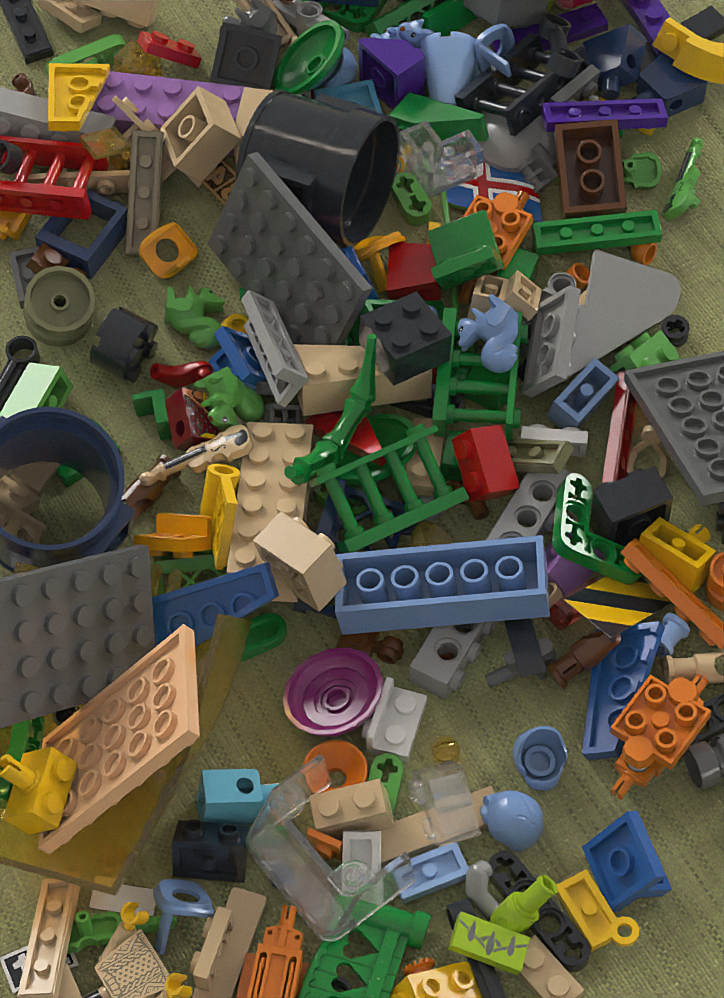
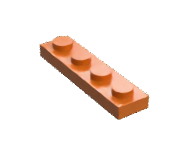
(666, 584)

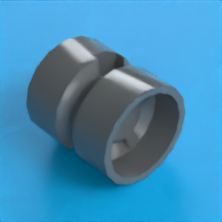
(706, 762)

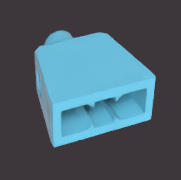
(231, 796)

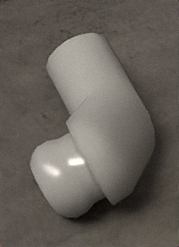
(477, 886)

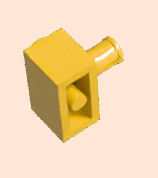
(680, 551)
(38, 789)

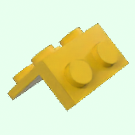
(442, 982)

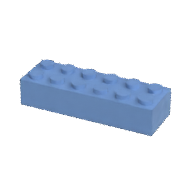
(443, 585)

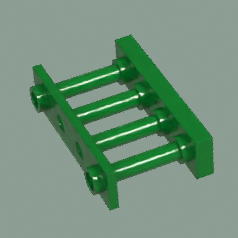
(449, 385)
(414, 509)

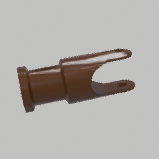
(142, 497)
(583, 655)

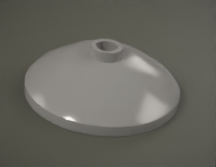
(509, 152)

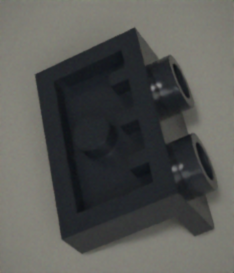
(210, 851)

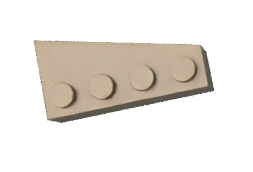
(335, 370)

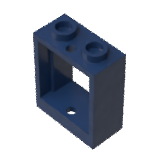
(94, 257)

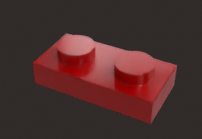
(161, 46)

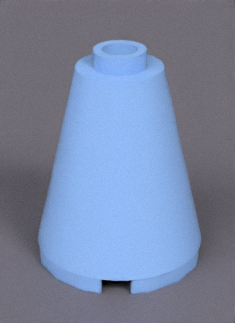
(448, 64)

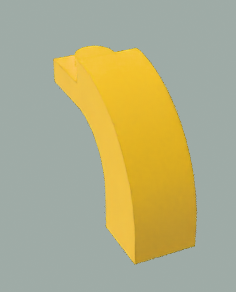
(691, 52)

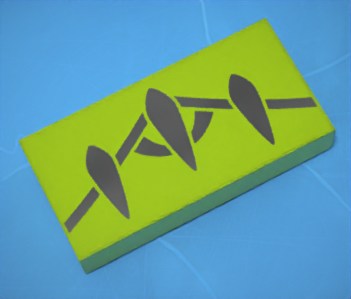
(489, 943)

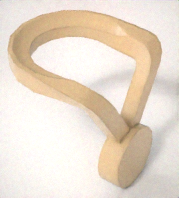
(649, 437)

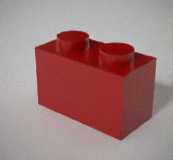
(485, 463)

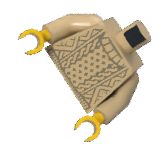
(131, 965)

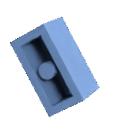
(583, 395)

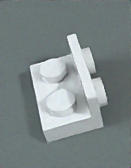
(394, 721)

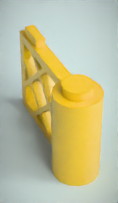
(221, 505)

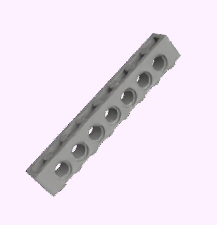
(441, 675)

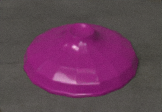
(333, 692)

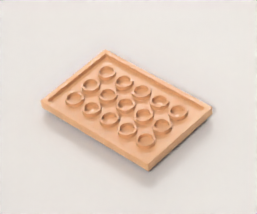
(127, 733)

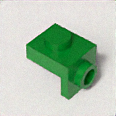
(150, 403)

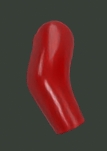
(180, 375)

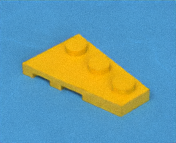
(73, 93)

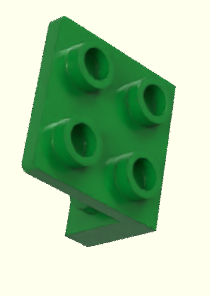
(464, 250)

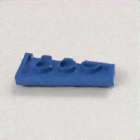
(615, 684)

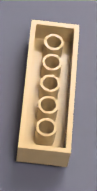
(267, 492)

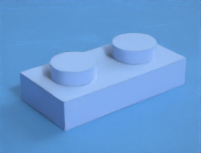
(435, 871)

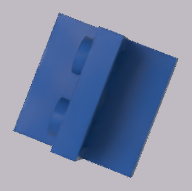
(238, 356)
(626, 862)

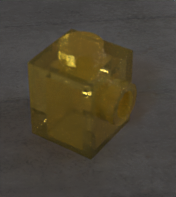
(135, 61)

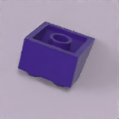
(393, 67)

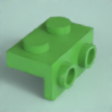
(646, 352)

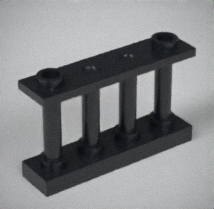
(491, 85)

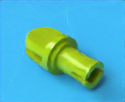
(521, 909)

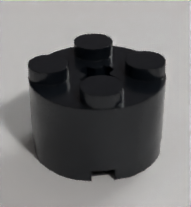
(124, 344)

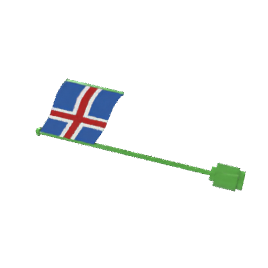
(488, 186)

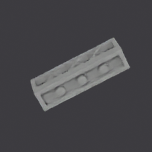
(273, 348)

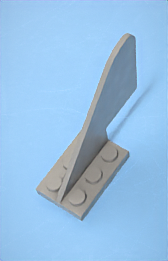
(619, 305)

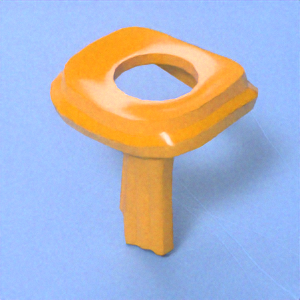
(186, 250)
(369, 250)

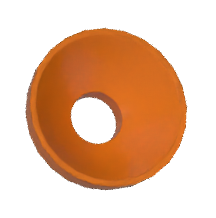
(341, 757)

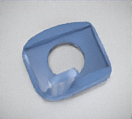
(486, 57)
(171, 906)

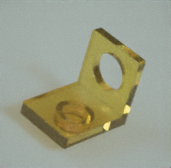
(108, 144)

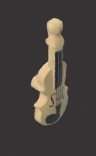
(221, 450)

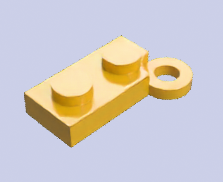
(593, 914)

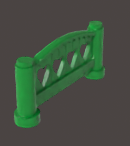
(388, 934)

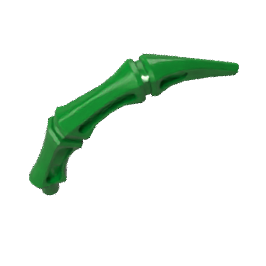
(355, 409)

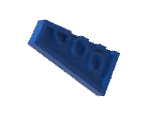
(200, 603)

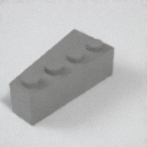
(28, 118)

